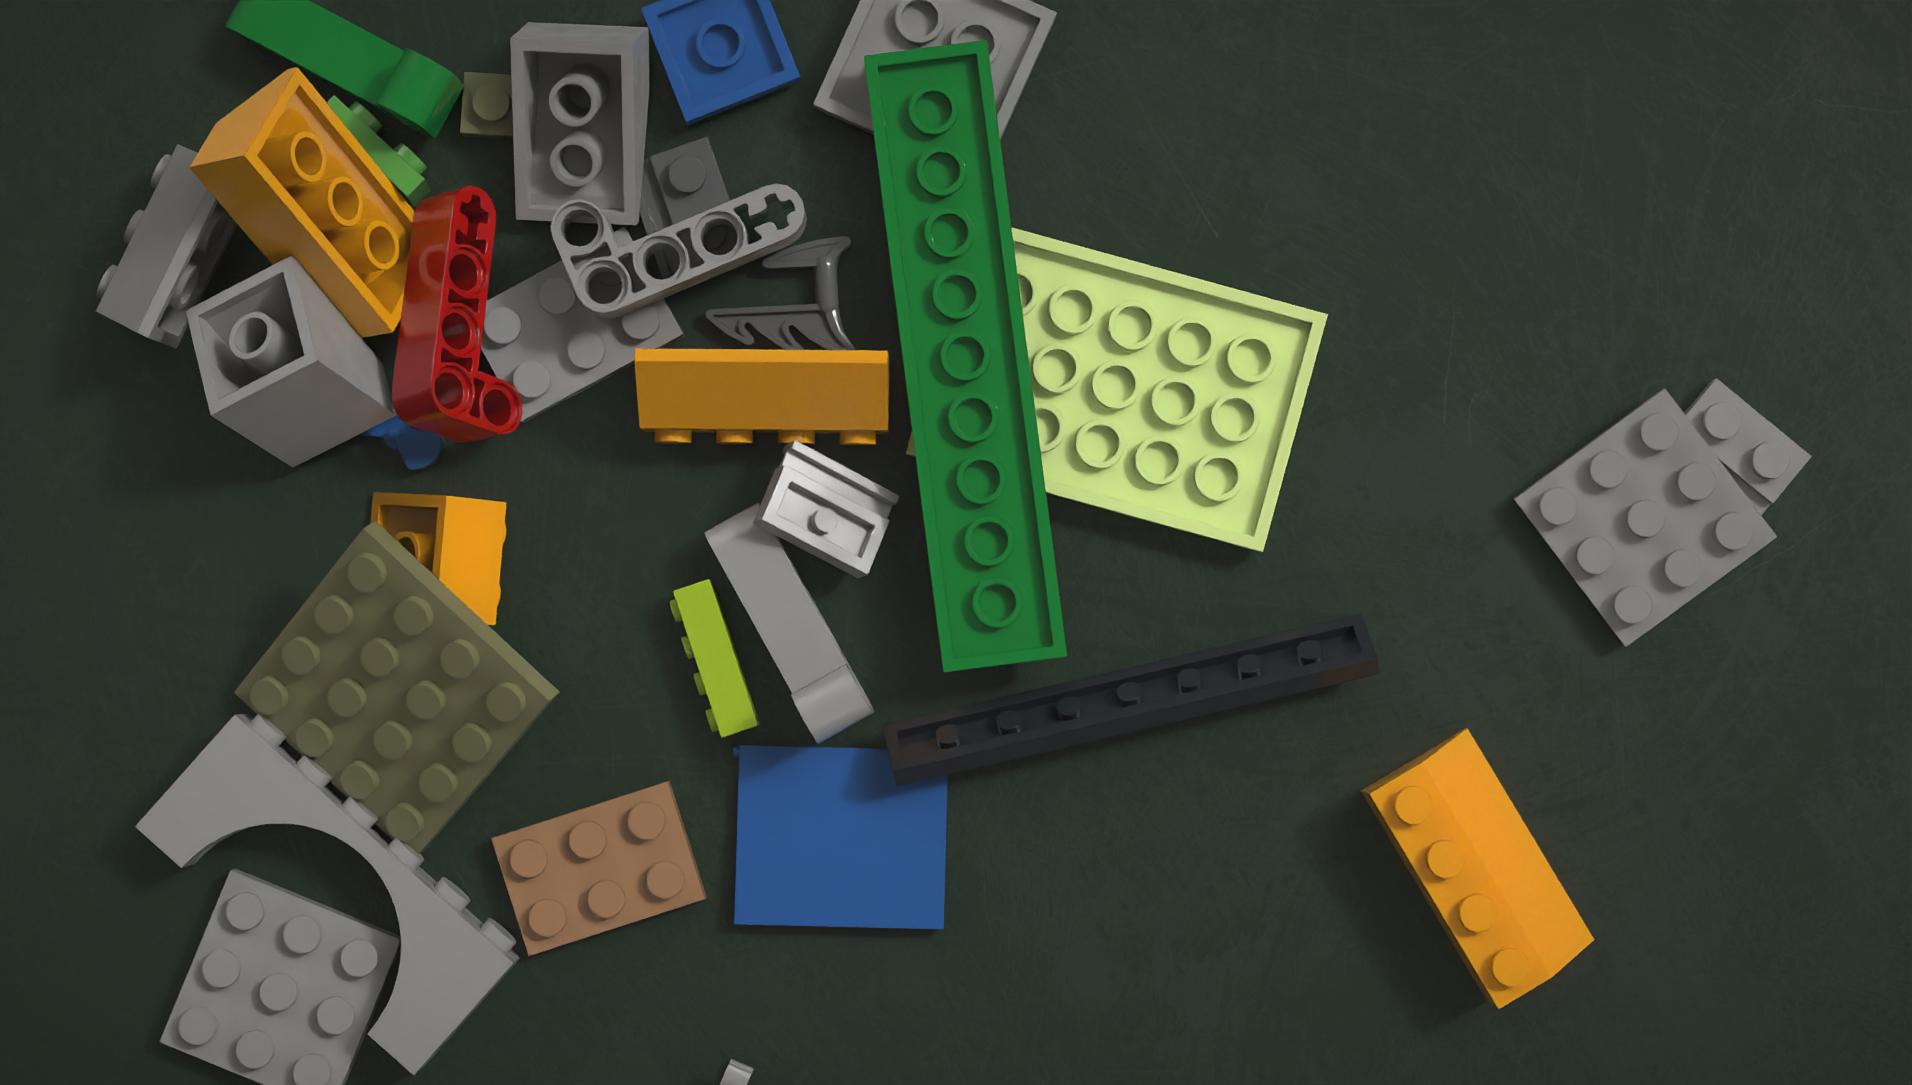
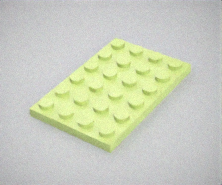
(1162, 389)

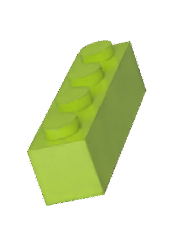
(716, 658)

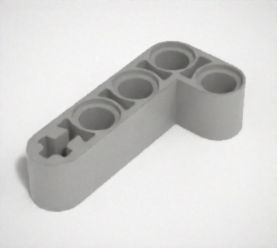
(684, 237)
(790, 625)

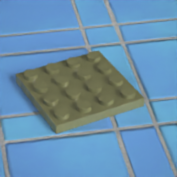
(396, 689)

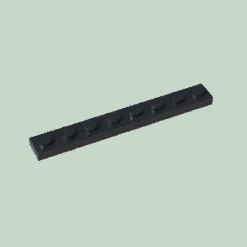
(1130, 699)

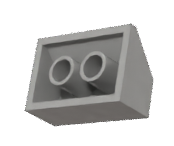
(167, 254)

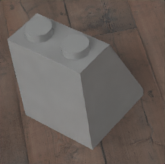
(287, 365)

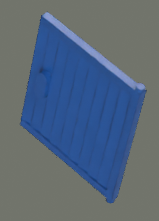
(837, 840)

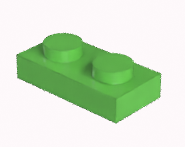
(398, 164)

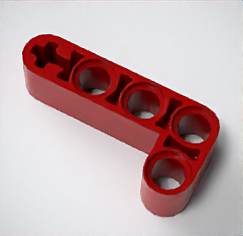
(443, 323)

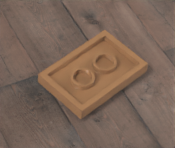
(599, 868)

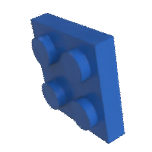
(720, 52)

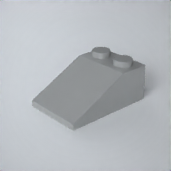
(579, 118)

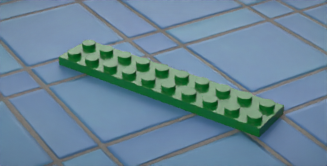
(965, 356)

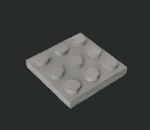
(1011, 27)
(1645, 517)
(281, 986)

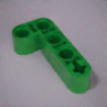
(351, 60)

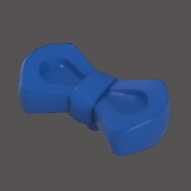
(415, 446)

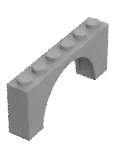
(446, 951)

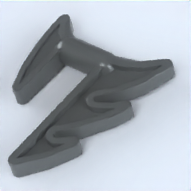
(816, 321)

